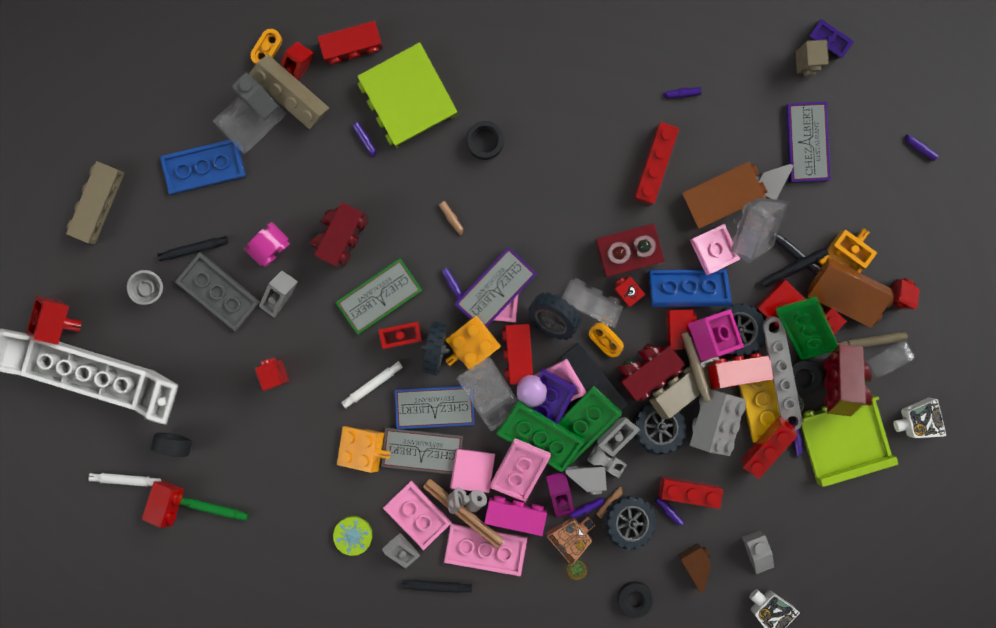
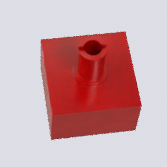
(780, 295)
(49, 319)

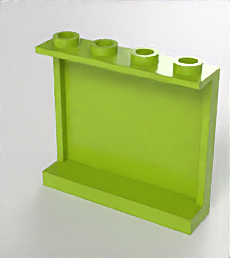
(406, 95)
(846, 445)

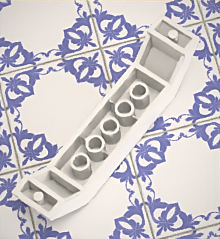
(88, 374)

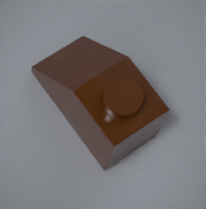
(697, 565)

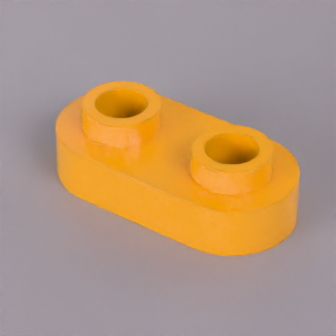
(263, 45)
(605, 339)

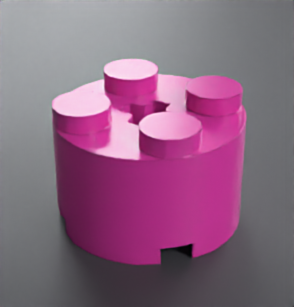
(266, 244)

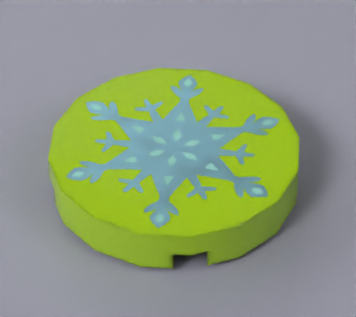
(352, 535)

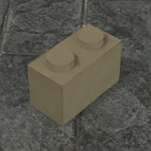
(811, 57)

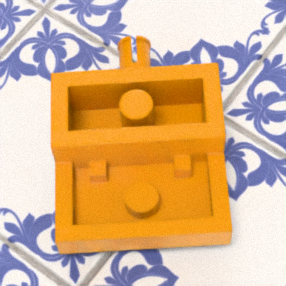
(850, 250)
(472, 343)
(361, 449)

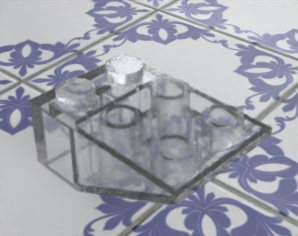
(488, 392)

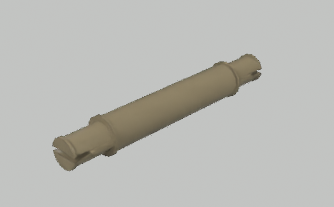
(877, 340)
(696, 367)

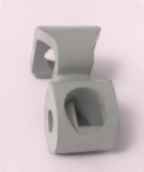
(612, 465)
(473, 501)

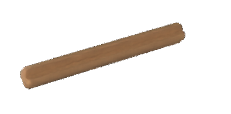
(465, 515)

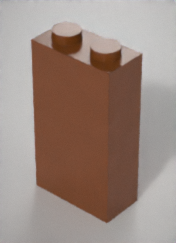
(724, 194)
(850, 293)

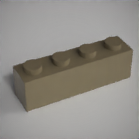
(289, 91)
(94, 203)
(679, 391)

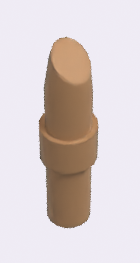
(451, 217)
(616, 495)

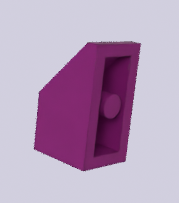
(560, 494)

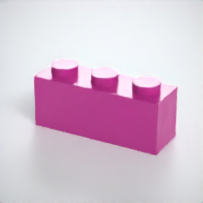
(516, 515)

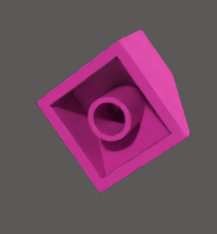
(716, 335)

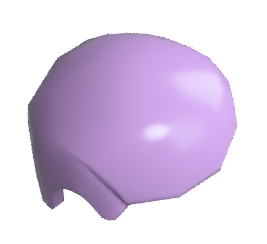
(531, 391)

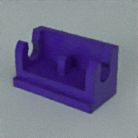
(836, 40)

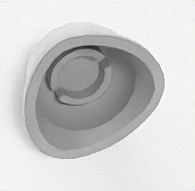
(144, 287)

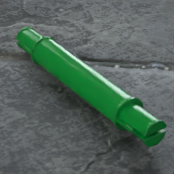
(214, 509)

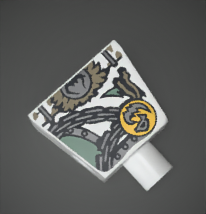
(922, 420)
(772, 610)

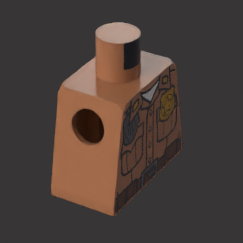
(571, 538)

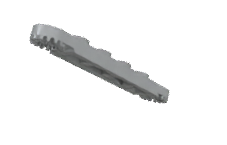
(782, 371)

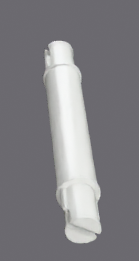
(372, 384)
(123, 479)

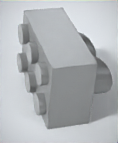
(717, 423)

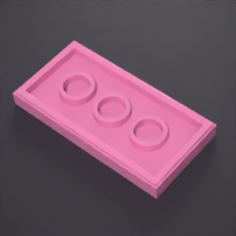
(471, 550)

